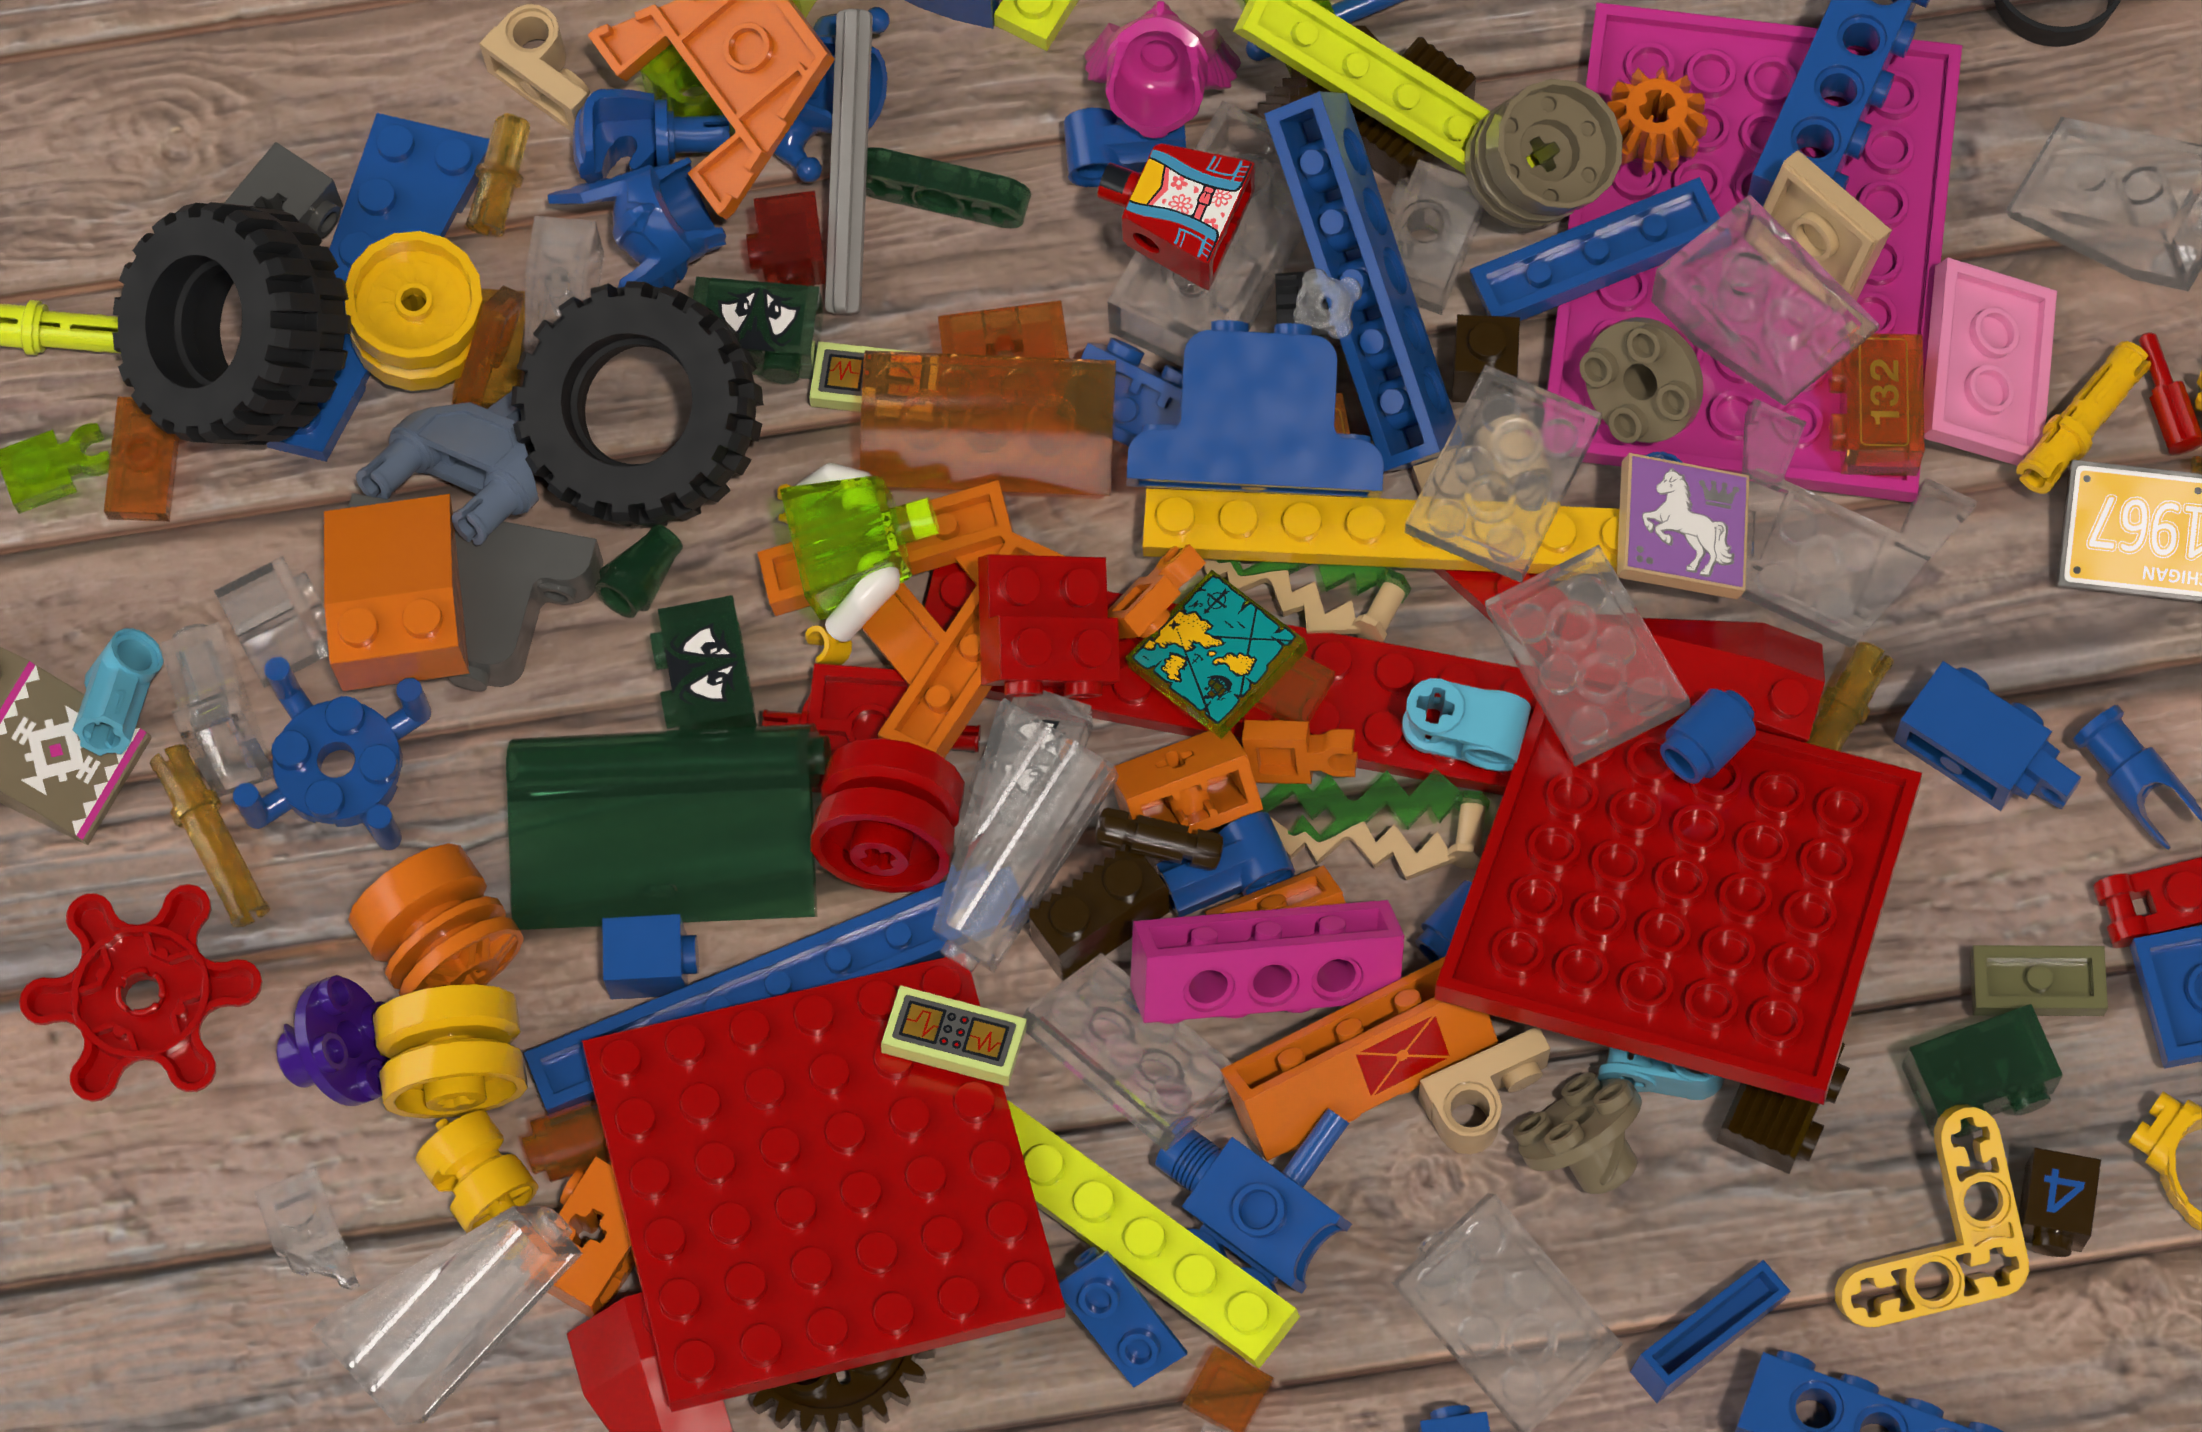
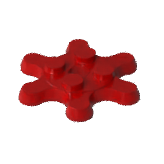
(116, 959)

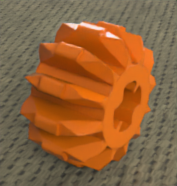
(1667, 103)

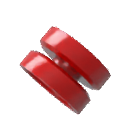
(887, 815)

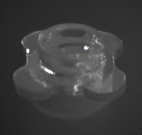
(1310, 297)

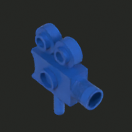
(1256, 1207)

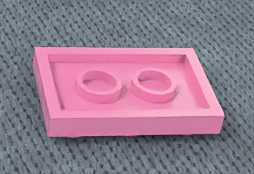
(1988, 361)

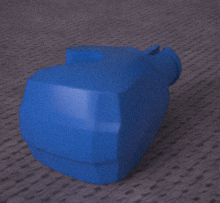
(637, 126)

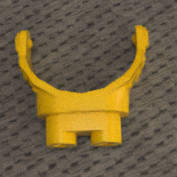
(2160, 1144)

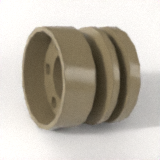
(1570, 136)

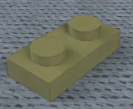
(2048, 977)

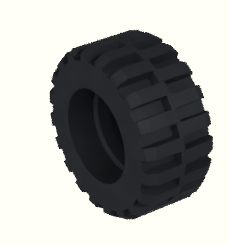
(174, 318)
(558, 386)

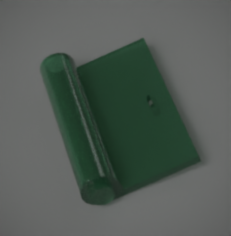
(623, 815)

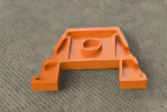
(752, 60)

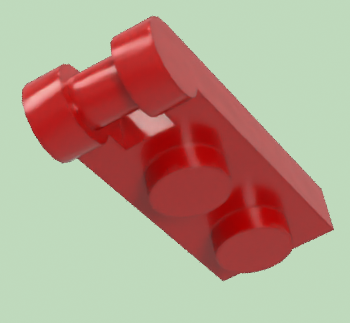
(2171, 895)

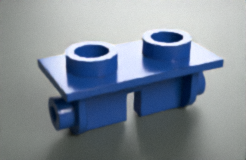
(1119, 1317)

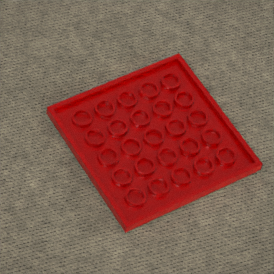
(1683, 914)
(812, 1194)

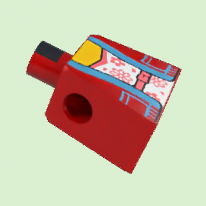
(1182, 207)

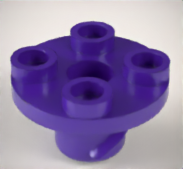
(334, 1042)

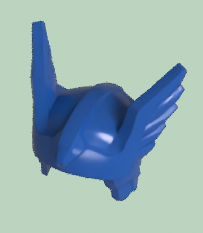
(654, 219)

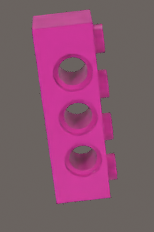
(1263, 960)

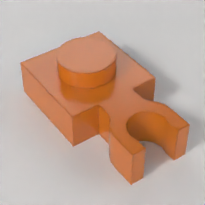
(1145, 604)
(1289, 754)

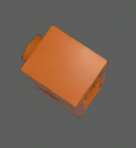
(1190, 783)
(602, 1269)

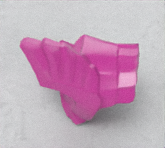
(1159, 69)

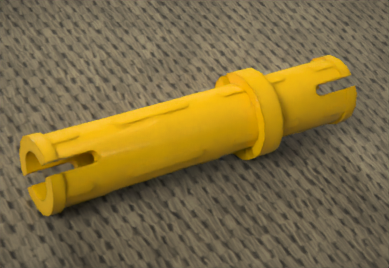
(2071, 433)

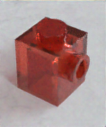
(788, 240)

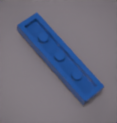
(1594, 253)

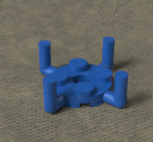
(327, 728)

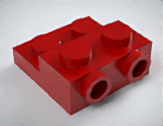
(1046, 625)

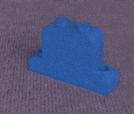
(1257, 420)

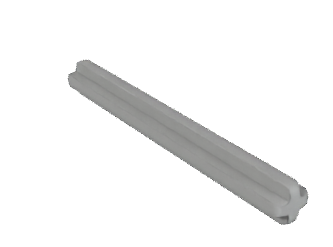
(848, 161)

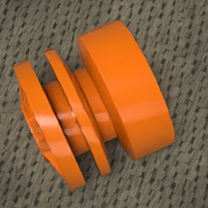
(435, 923)

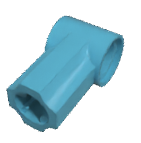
(117, 691)

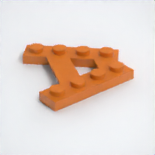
(936, 664)

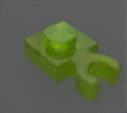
(43, 469)

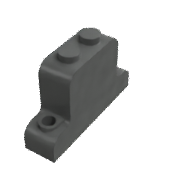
(505, 588)

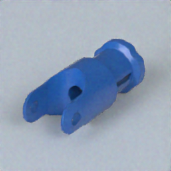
(2130, 767)

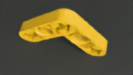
(1973, 1236)

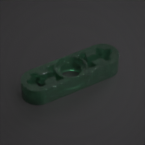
(946, 188)

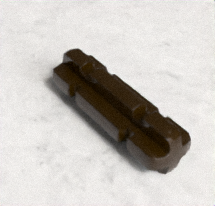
(1159, 839)

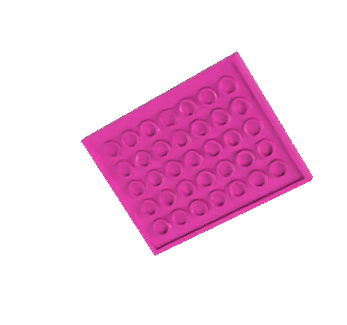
(1899, 178)

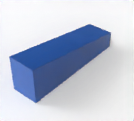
(1709, 1331)

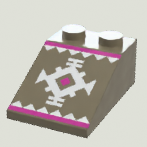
(41, 756)

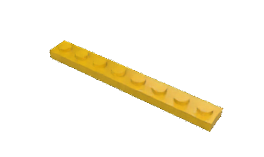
(1338, 531)

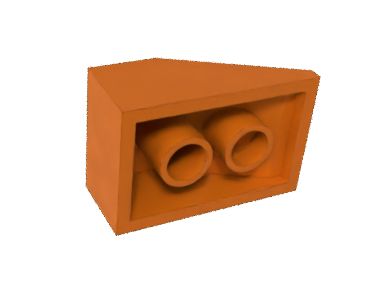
(393, 593)

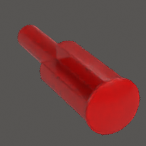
(2171, 402)

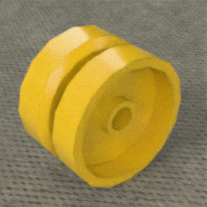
(413, 309)
(450, 1051)

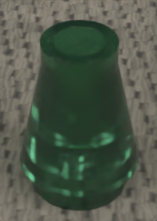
(637, 574)

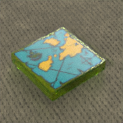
(1217, 654)

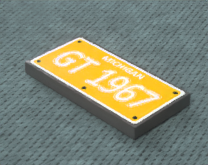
(2132, 531)

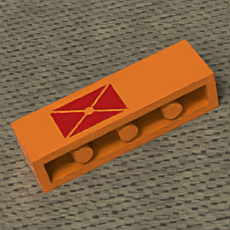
(1352, 1060)

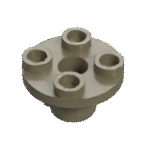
(1643, 380)
(1584, 1133)

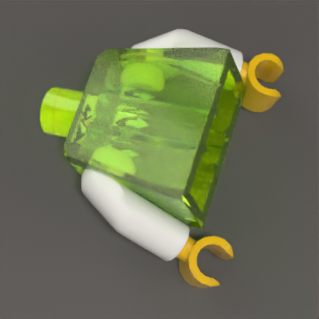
(850, 549)

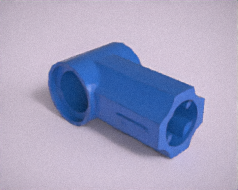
(1100, 137)
(1249, 862)

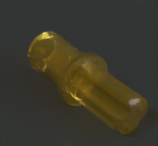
(499, 175)

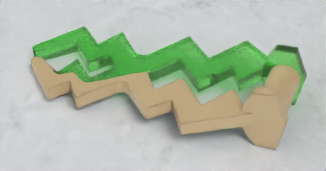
(1340, 620)
(1353, 816)

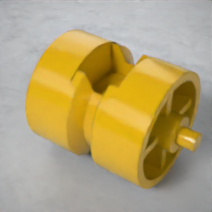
(468, 1162)

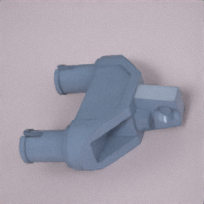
(464, 447)

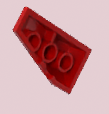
(1764, 664)
(624, 1376)

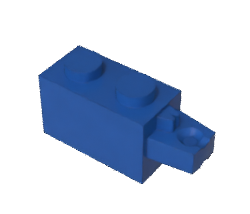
(1984, 741)

